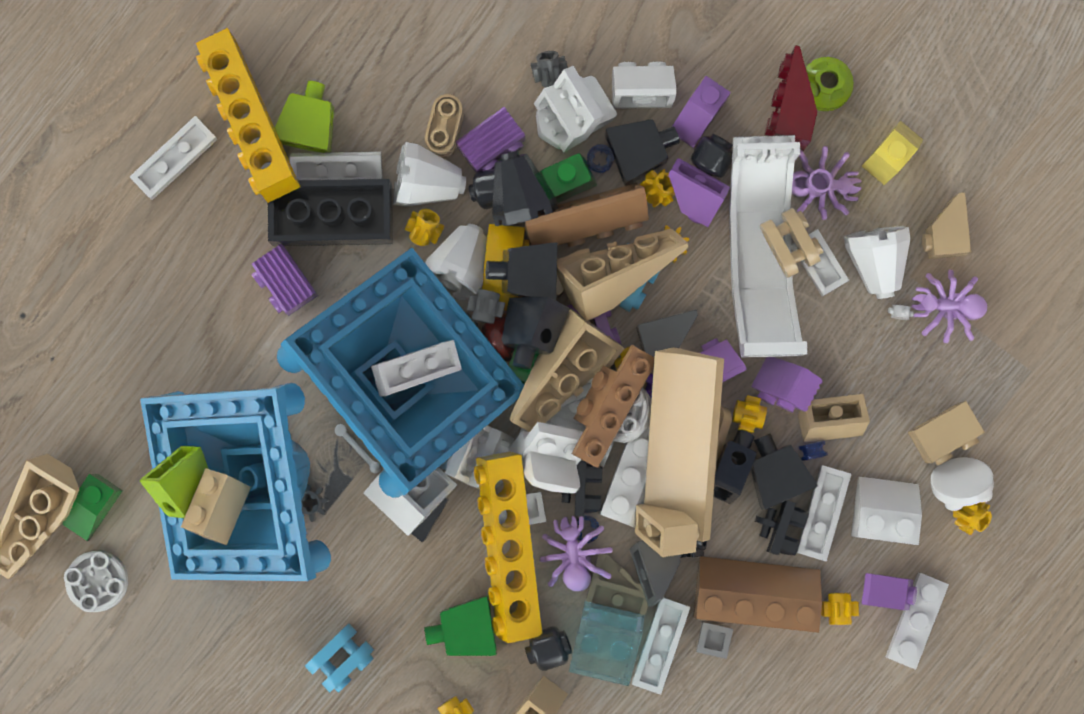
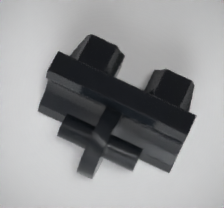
(586, 503)
(787, 515)

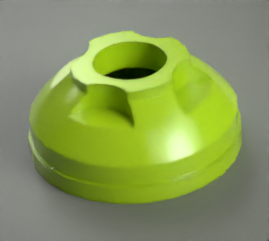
(832, 98)

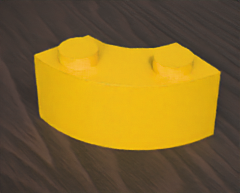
(499, 239)

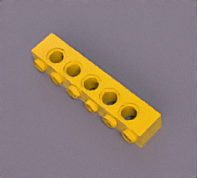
(279, 176)
(526, 620)

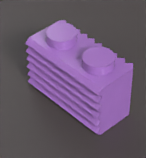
(490, 139)
(284, 280)
(787, 384)

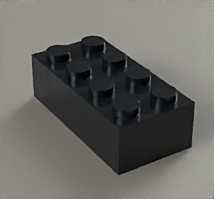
(333, 214)

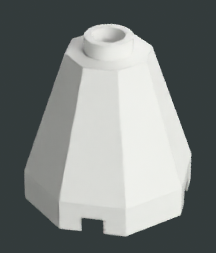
(425, 178)
(880, 258)
(460, 261)

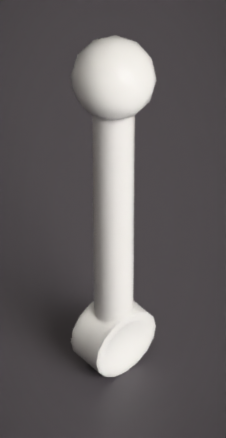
(341, 430)

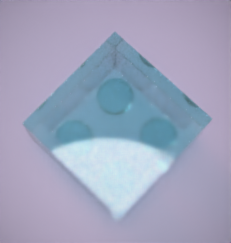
(607, 643)

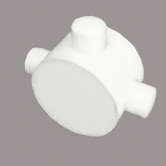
(900, 312)

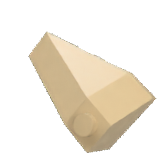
(608, 276)
(563, 373)
(35, 510)

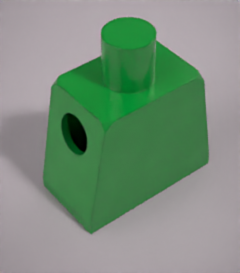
(569, 177)
(465, 629)

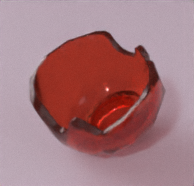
(494, 334)

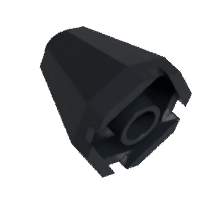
(519, 190)

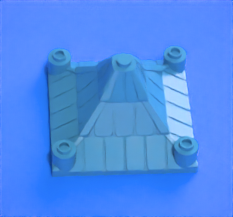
(384, 319)
(249, 440)

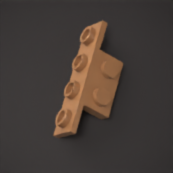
(609, 404)

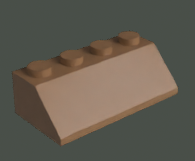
(590, 216)
(758, 594)

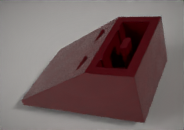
(793, 102)

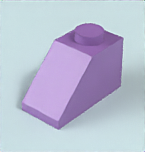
(700, 111)
(697, 192)
(732, 362)
(888, 592)

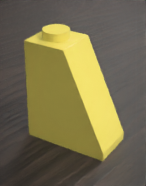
(893, 153)

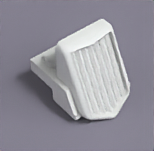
(572, 110)
(548, 457)
(463, 461)

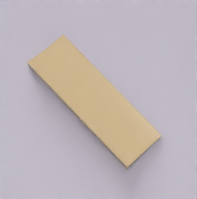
(684, 434)

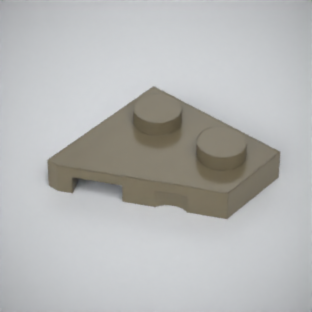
(617, 592)

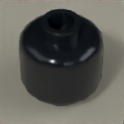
(713, 155)
(483, 188)
(549, 649)

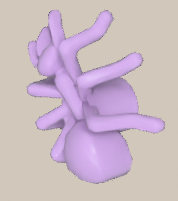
(820, 181)
(951, 307)
(574, 560)

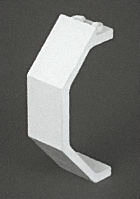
(760, 290)

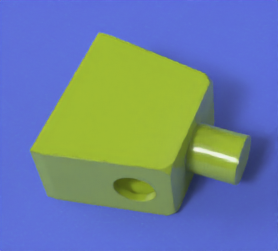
(307, 120)
(176, 480)

